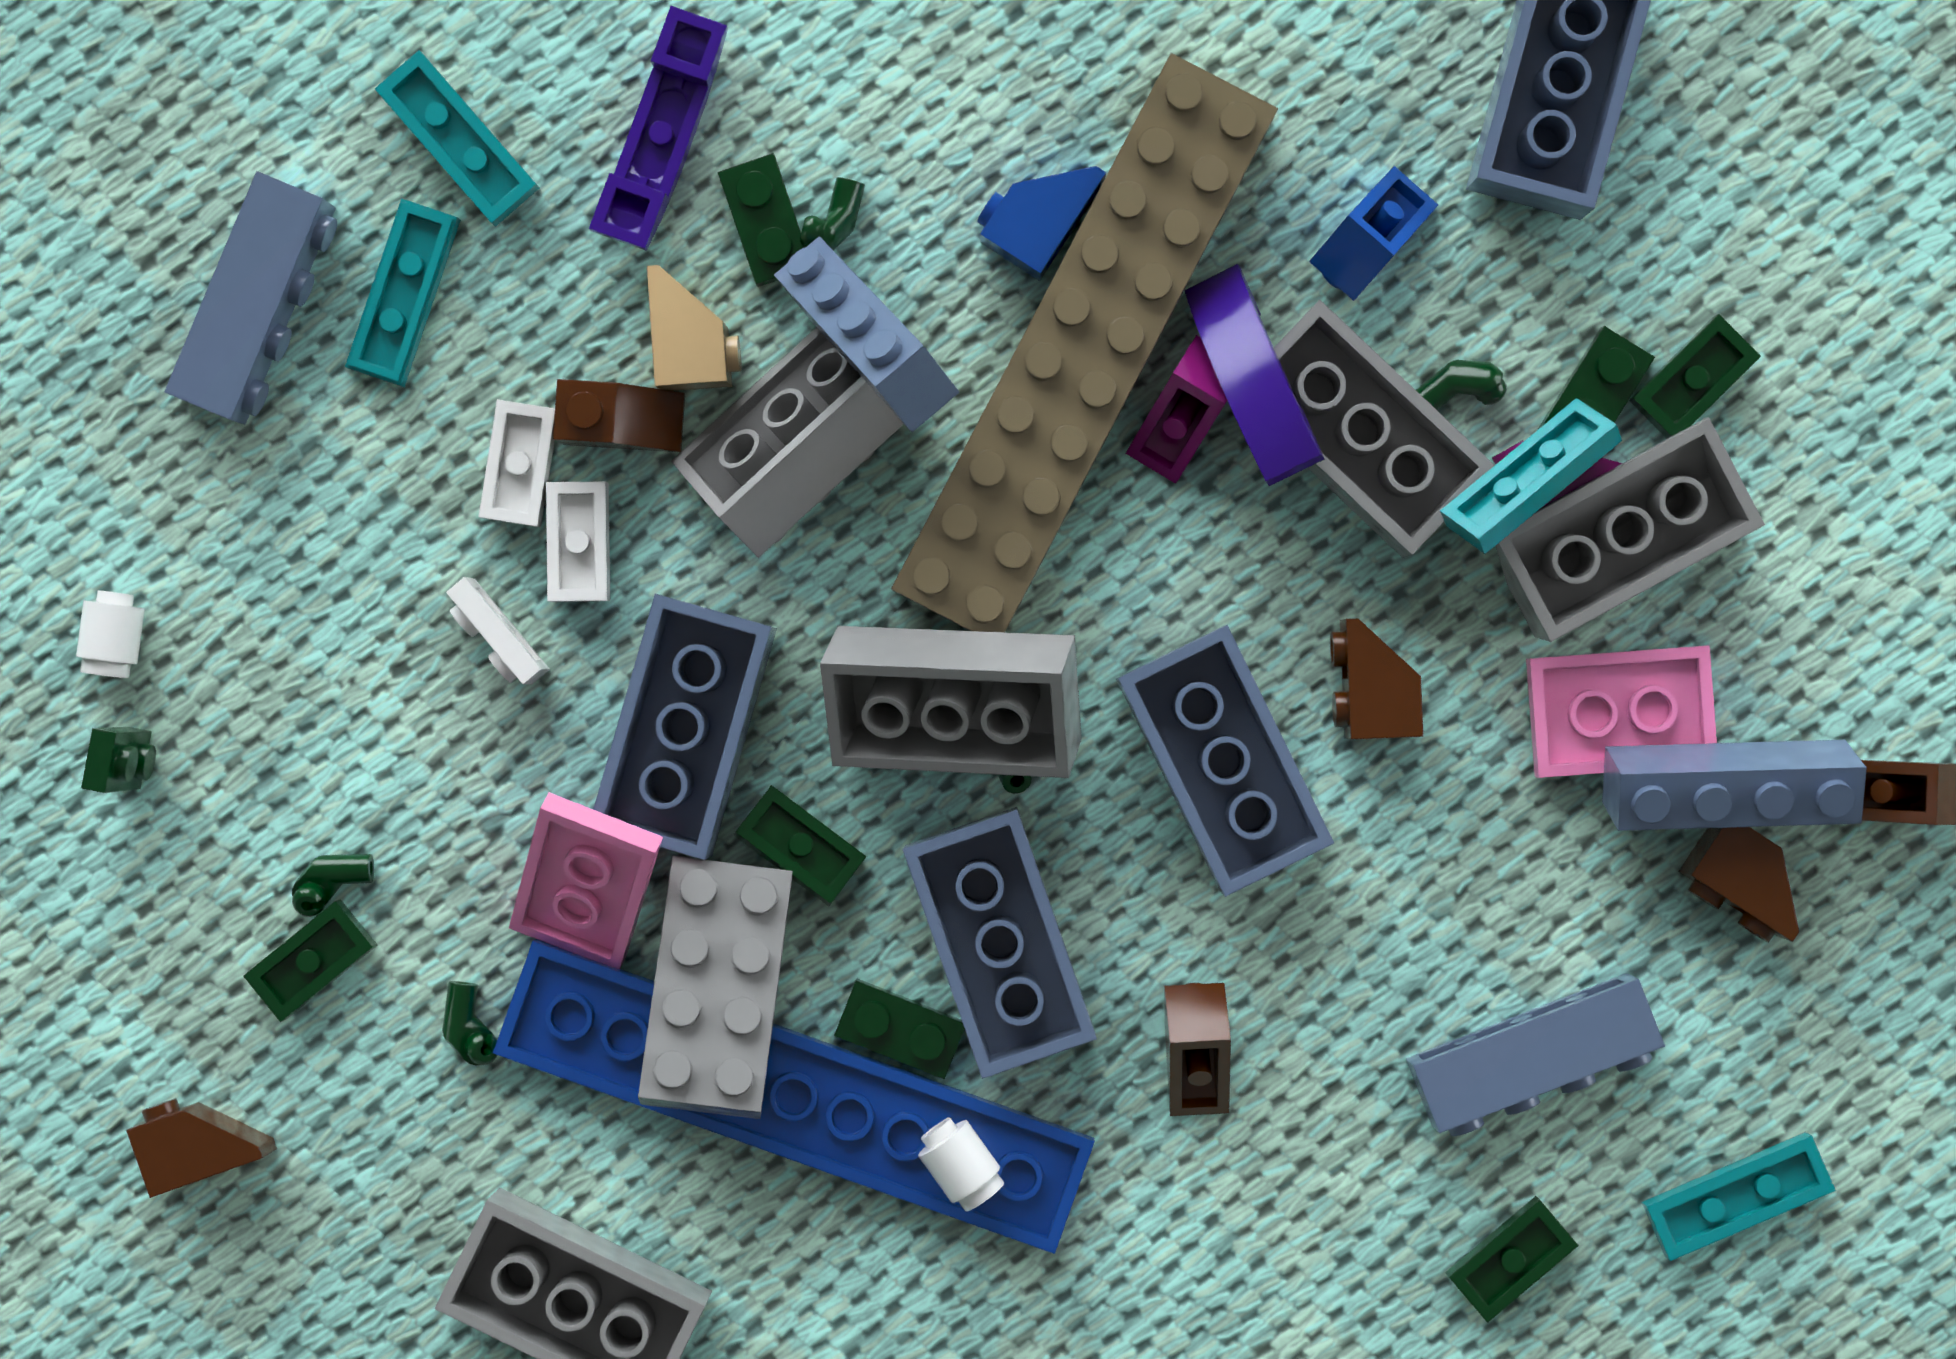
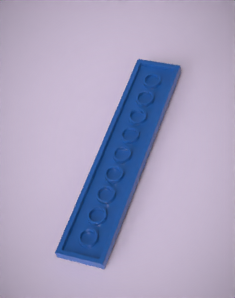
(817, 1104)

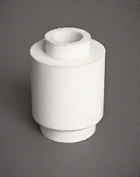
(110, 634)
(960, 1163)

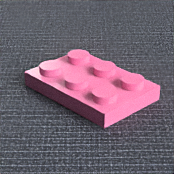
(1616, 701)
(584, 881)

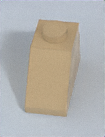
(687, 338)

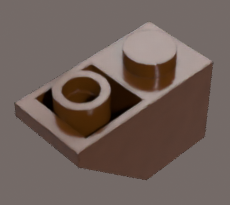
(1378, 686)
(1748, 875)

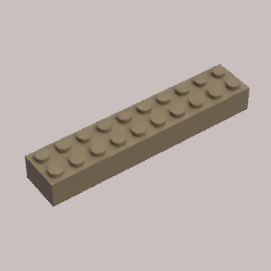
(1085, 348)

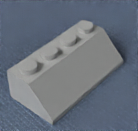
(787, 443)
(1626, 531)

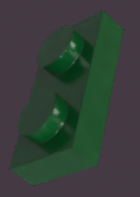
(762, 215)
(1604, 376)
(1695, 377)
(118, 759)
(800, 844)
(310, 960)
(900, 1028)
(1511, 1259)

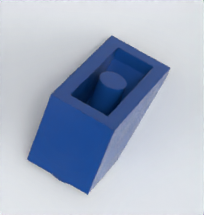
(1038, 217)
(1373, 233)

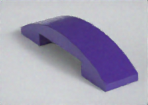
(661, 129)
(1252, 375)

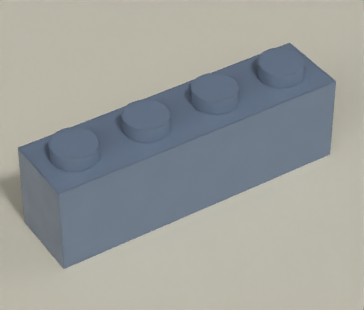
(252, 299)
(866, 334)
(1733, 785)
(1535, 1054)

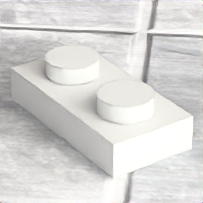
(518, 463)
(578, 541)
(480, 614)

